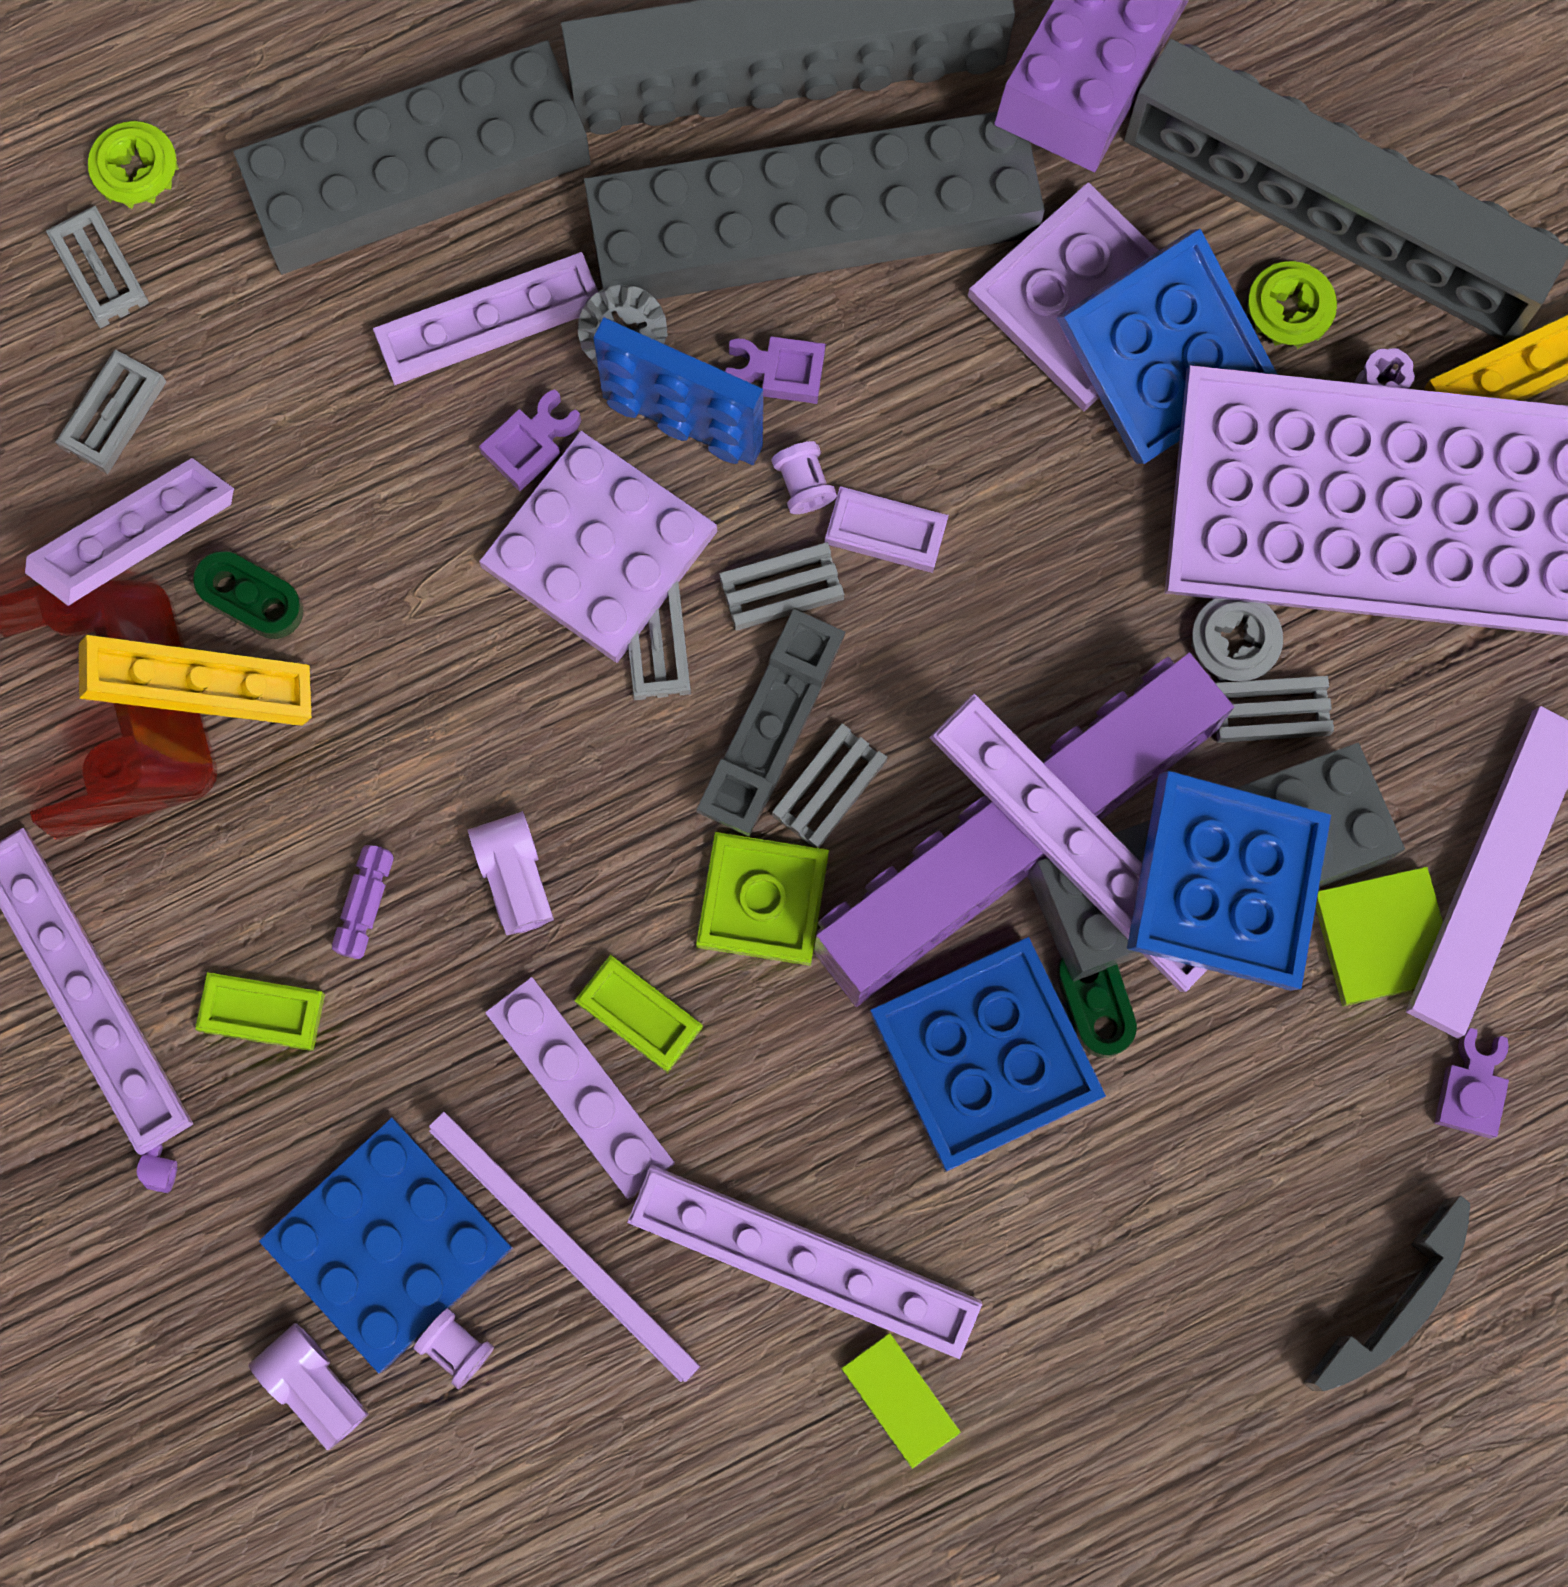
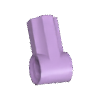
(508, 861)
(299, 1375)

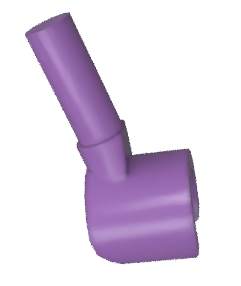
(157, 1172)

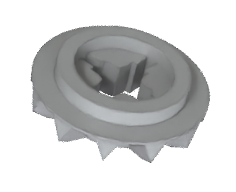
(631, 304)
(1261, 630)

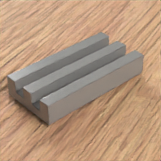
(117, 303)
(128, 423)
(774, 566)
(661, 686)
(1320, 705)
(858, 749)

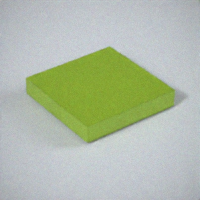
(762, 899)
(1379, 933)

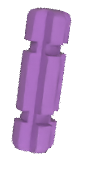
(362, 901)

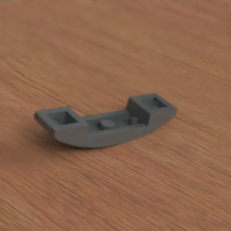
(772, 723)
(1442, 1244)

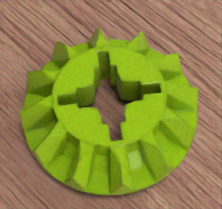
(117, 147)
(1315, 298)

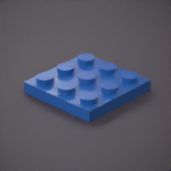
(1148, 331)
(679, 393)
(1229, 881)
(987, 1054)
(385, 1245)

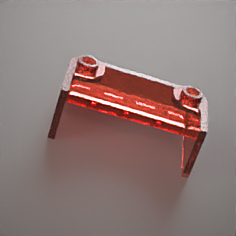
(161, 752)

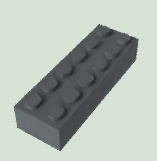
(414, 157)
(1336, 784)

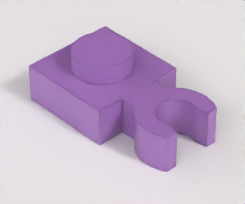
(788, 368)
(525, 445)
(1471, 1095)

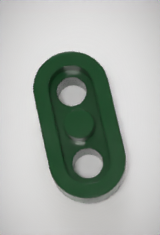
(251, 595)
(1098, 1000)

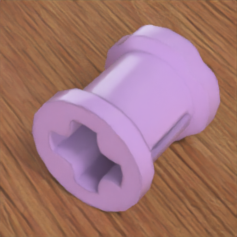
(1381, 365)
(804, 477)
(453, 1348)

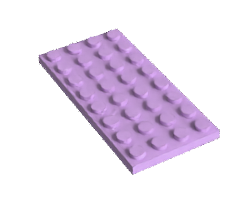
(1371, 501)

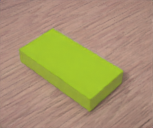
(260, 1011)
(639, 1014)
(900, 1400)

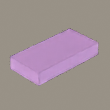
(886, 529)

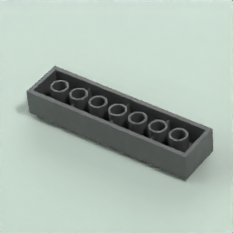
(767, 51)
(1344, 192)
(814, 207)

